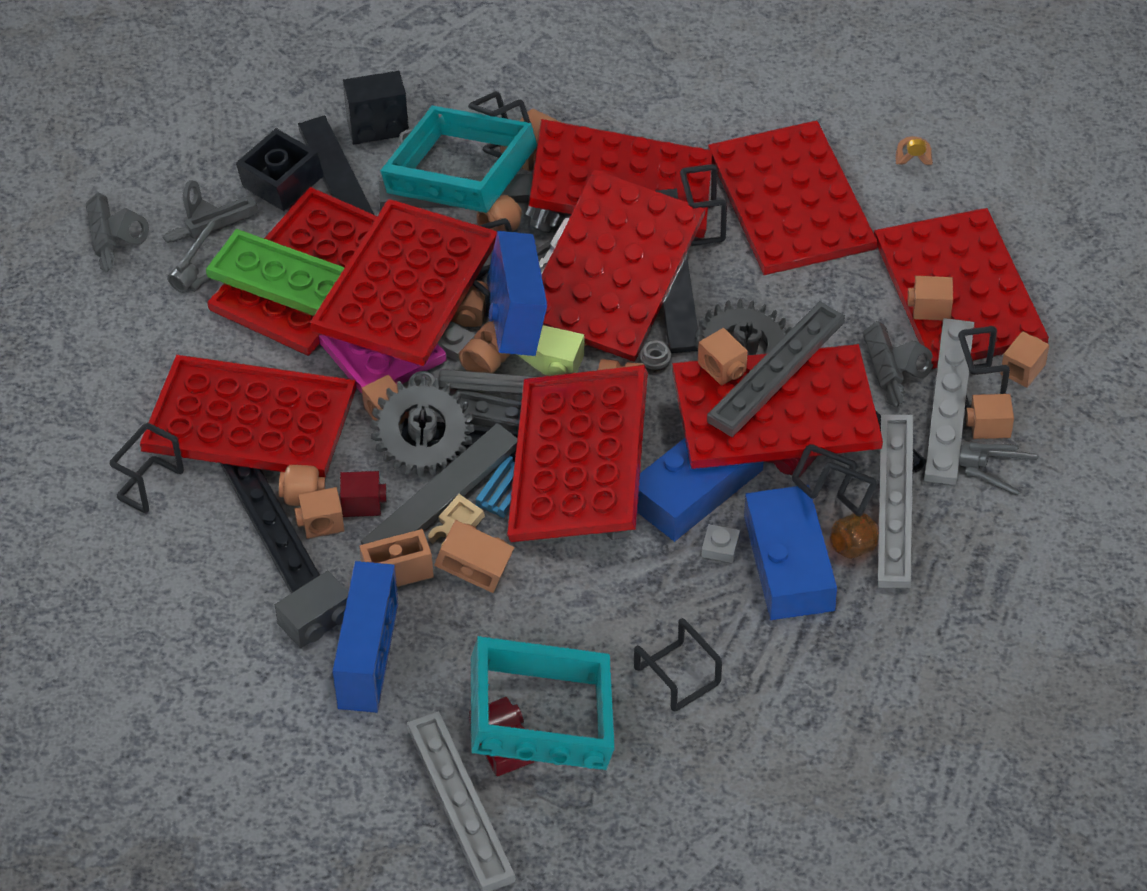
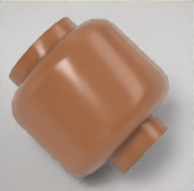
(503, 208)
(299, 480)

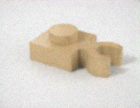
(459, 509)

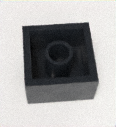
(375, 107)
(279, 169)

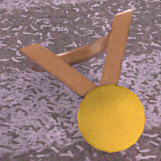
(915, 147)

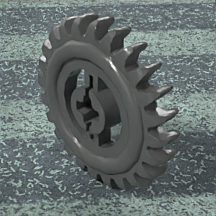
(744, 321)
(421, 398)

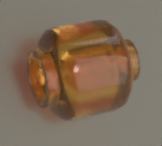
(854, 535)

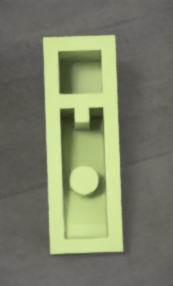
(557, 352)

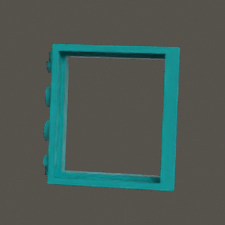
(404, 180)
(549, 663)

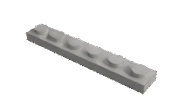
(948, 405)
(895, 502)
(461, 802)

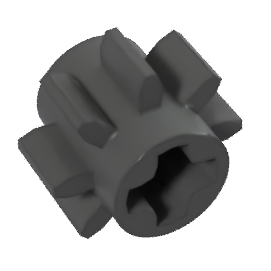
(544, 219)

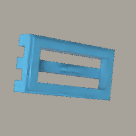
(492, 484)

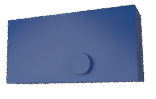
(516, 293)
(680, 497)
(790, 553)
(365, 637)

